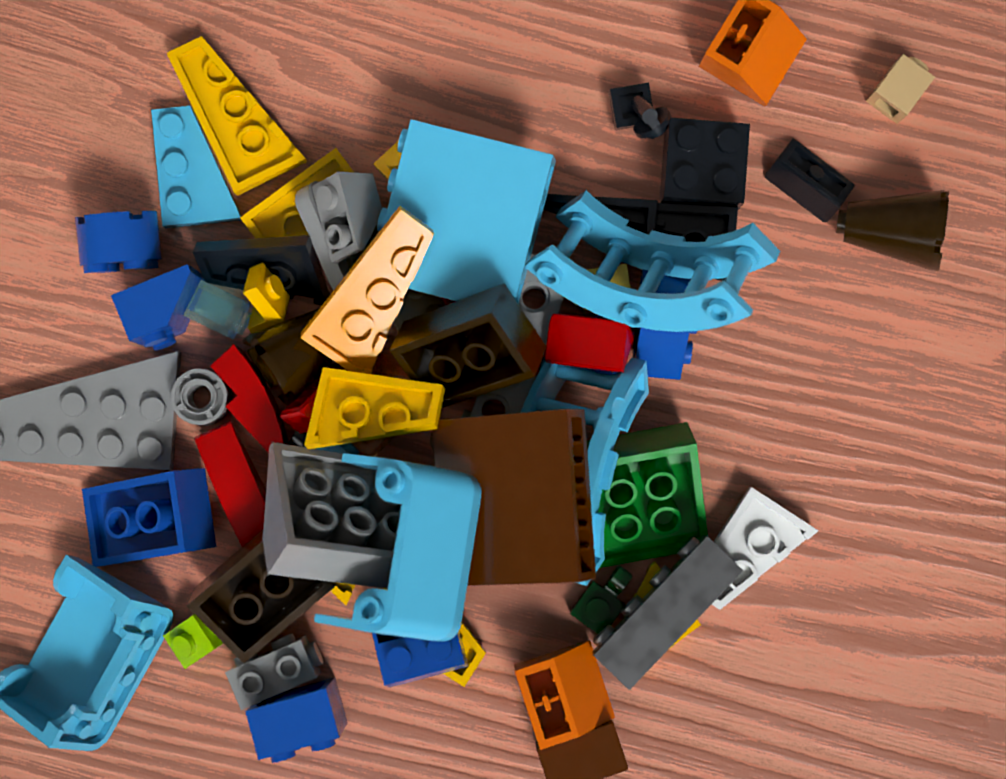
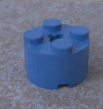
(118, 239)

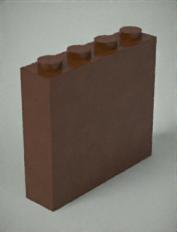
(533, 497)

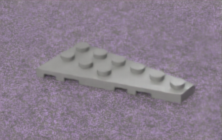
(97, 419)

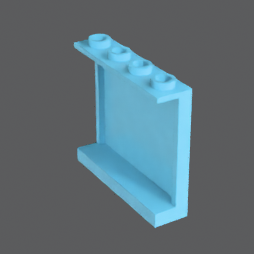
(477, 199)

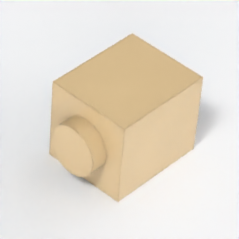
(901, 88)

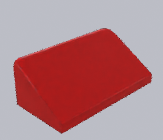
(588, 342)

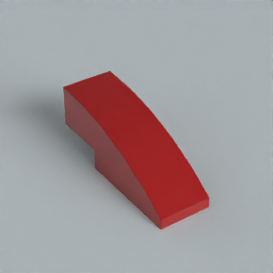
(254, 400)
(234, 479)

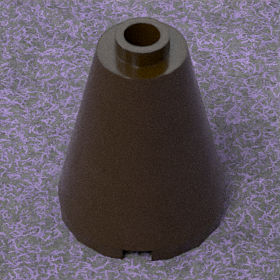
(899, 226)
(286, 357)

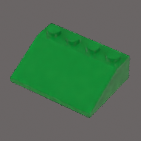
(653, 495)

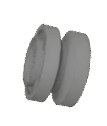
(183, 394)

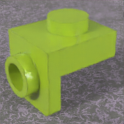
(191, 641)

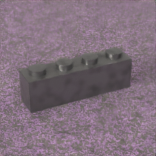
(666, 610)

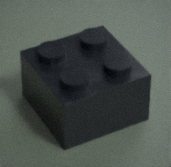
(704, 163)

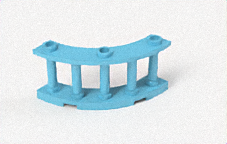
(661, 254)
(625, 399)

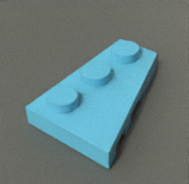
(188, 175)

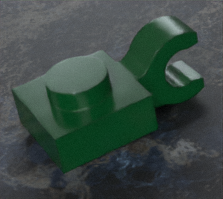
(600, 604)

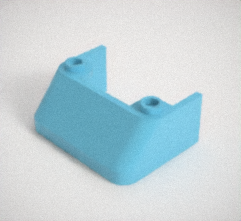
(429, 552)

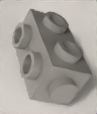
(275, 671)

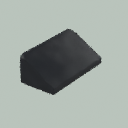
(809, 181)

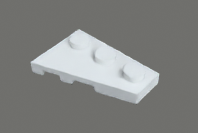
(758, 538)

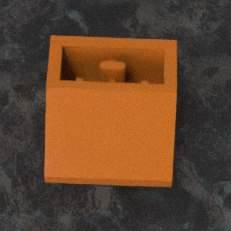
(754, 49)
(564, 694)

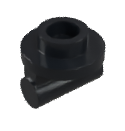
(651, 121)

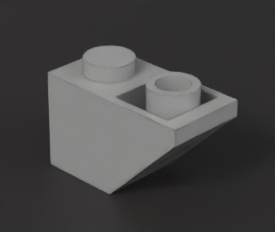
(347, 211)

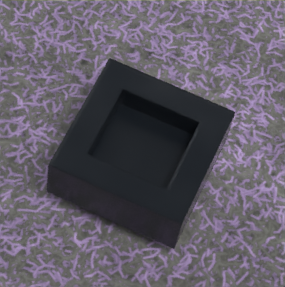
(620, 102)

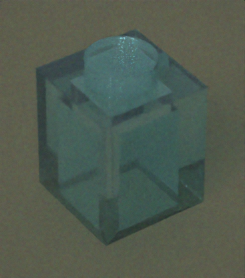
(218, 310)

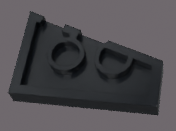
(287, 257)

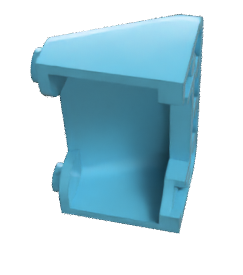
(86, 660)

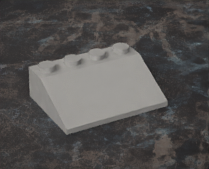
(326, 519)

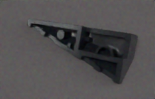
(644, 215)

